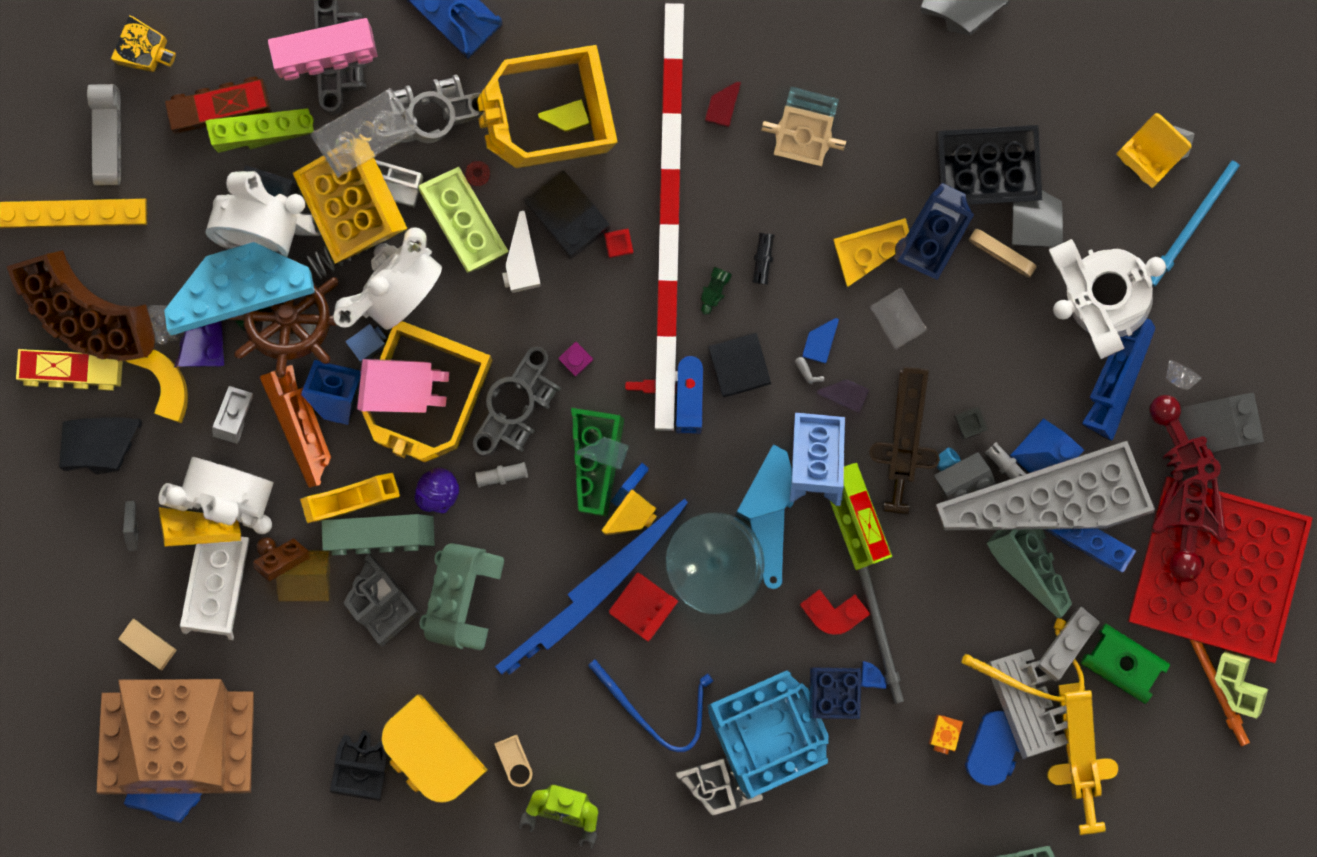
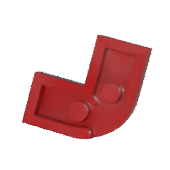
(834, 620)

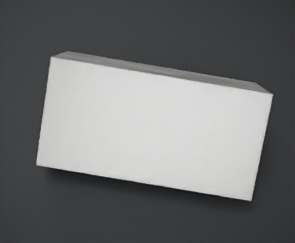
(401, 183)

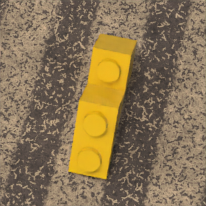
(350, 498)

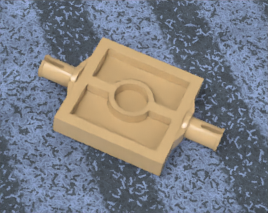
(803, 135)

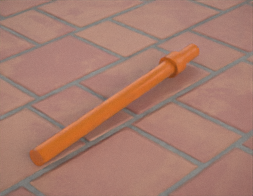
(1233, 720)

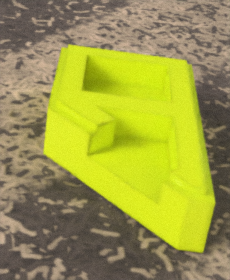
(566, 116)

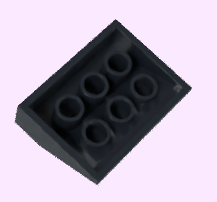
(991, 163)

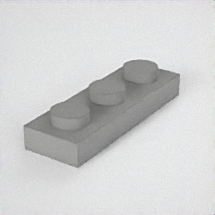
(1068, 644)

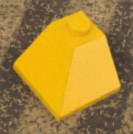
(630, 515)

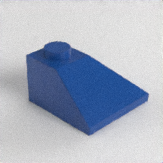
(332, 391)
(1045, 448)

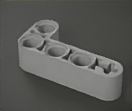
(106, 133)

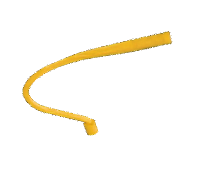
(998, 675)

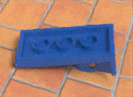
(462, 22)

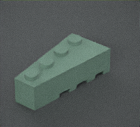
(378, 533)

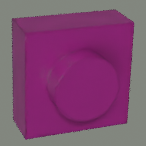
(575, 359)

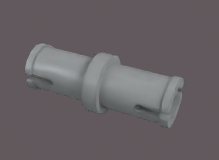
(1004, 462)
(501, 474)

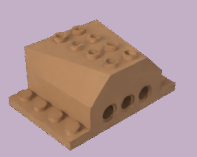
(175, 738)

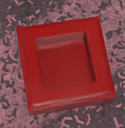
(618, 243)

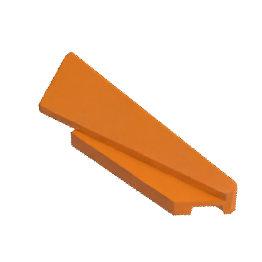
(298, 424)

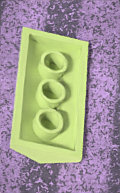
(463, 220)

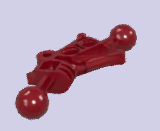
(1185, 458)

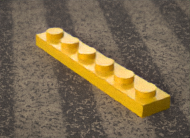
(73, 213)

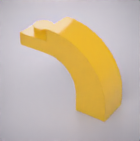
(174, 391)

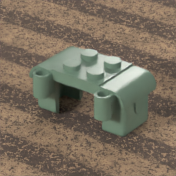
(452, 595)

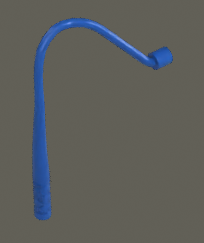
(617, 693)

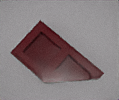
(722, 105)

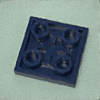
(835, 693)

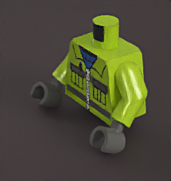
(563, 806)

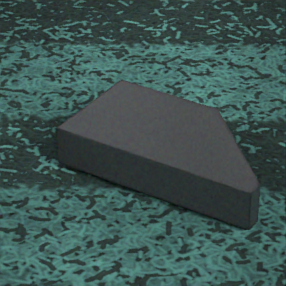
(130, 529)

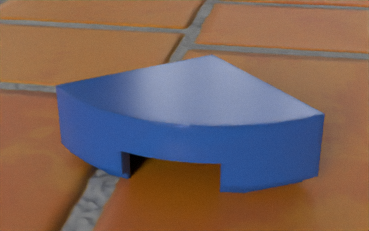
(872, 676)

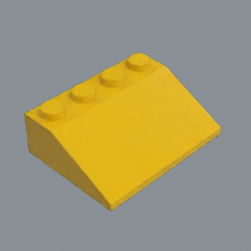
(350, 209)

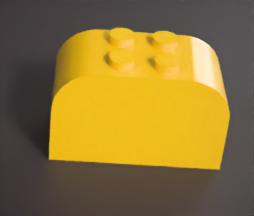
(430, 752)

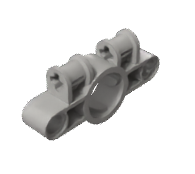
(450, 97)

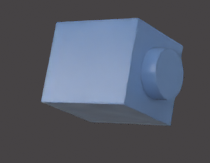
(367, 342)

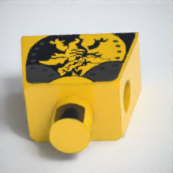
(141, 47)

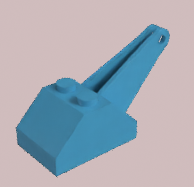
(765, 510)

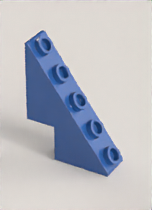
(1097, 545)

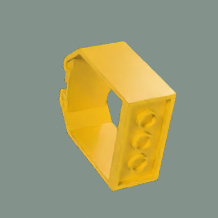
(596, 98)
(403, 445)

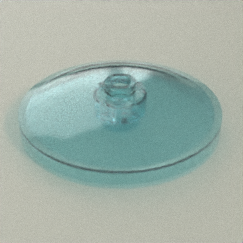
(695, 569)

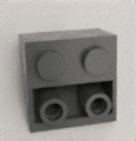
(964, 477)

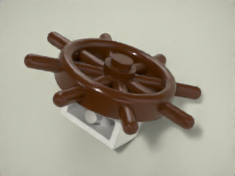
(289, 330)

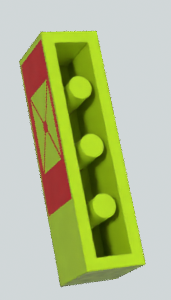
(859, 521)

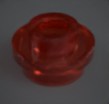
(477, 181)

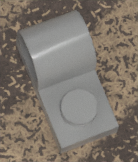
(231, 415)

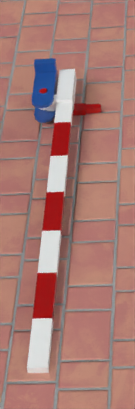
(688, 380)

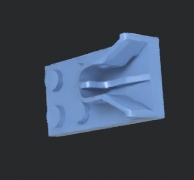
(818, 456)

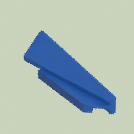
(1117, 382)

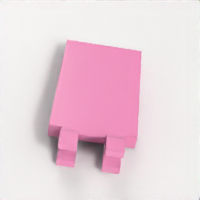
(399, 386)

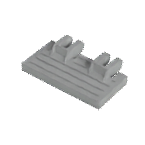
(1026, 712)

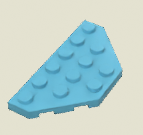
(236, 284)

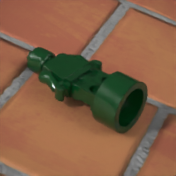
(712, 294)

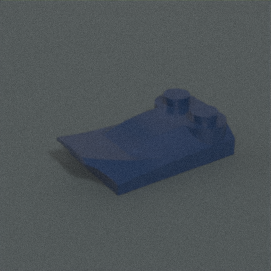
(935, 232)

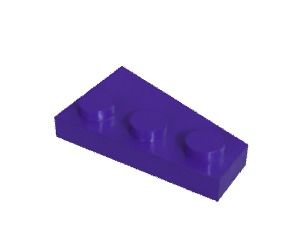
(202, 347)

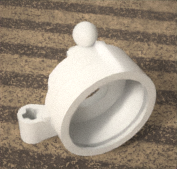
(257, 216)
(396, 285)
(1102, 321)
(221, 494)

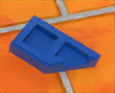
(820, 342)
(630, 484)

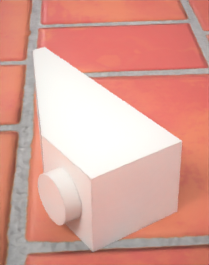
(521, 262)

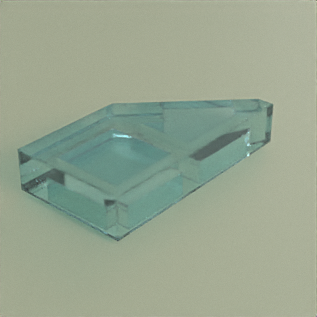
(606, 452)

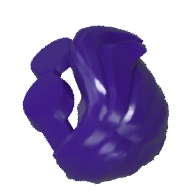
(436, 490)

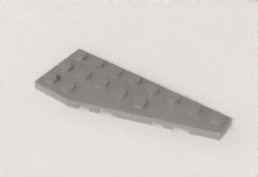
(1074, 494)

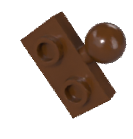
(278, 560)

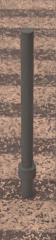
(892, 677)

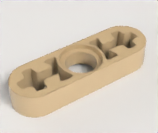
(1002, 253)

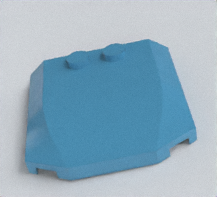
(769, 733)

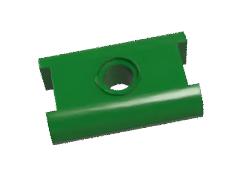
(1106, 663)

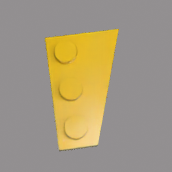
(868, 249)
(193, 528)

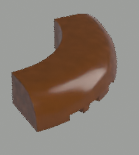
(79, 315)

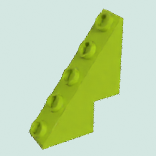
(258, 129)

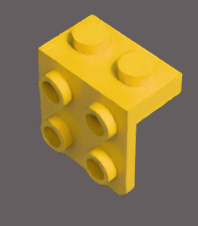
(1154, 150)

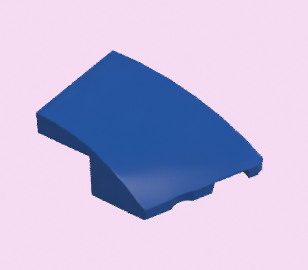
(164, 806)

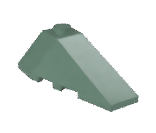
(1027, 560)

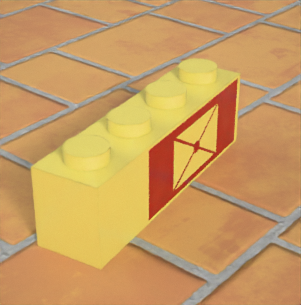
(67, 368)

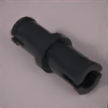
(763, 258)

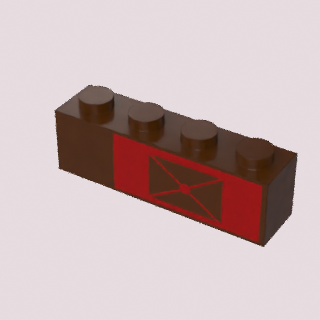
(228, 101)

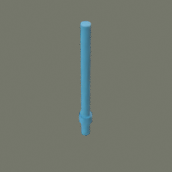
(1196, 219)

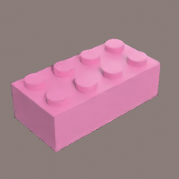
(322, 49)

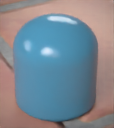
(947, 459)

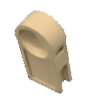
(512, 754)

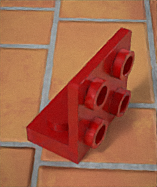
(643, 606)

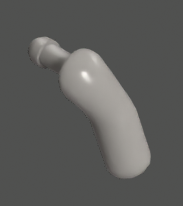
(805, 371)

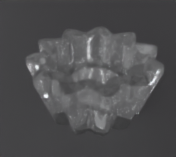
(1182, 375)

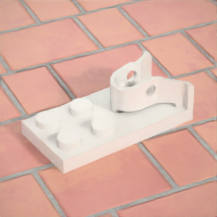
(214, 587)

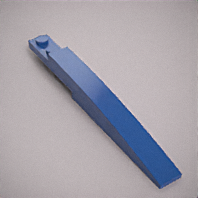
(593, 591)

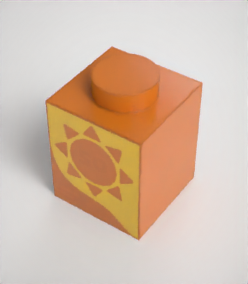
(945, 734)

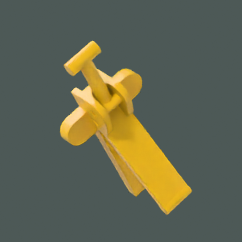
(1083, 768)

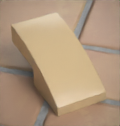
(147, 644)

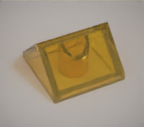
(307, 580)

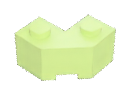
(1241, 696)

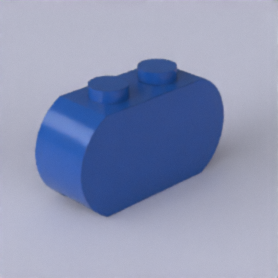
(992, 750)

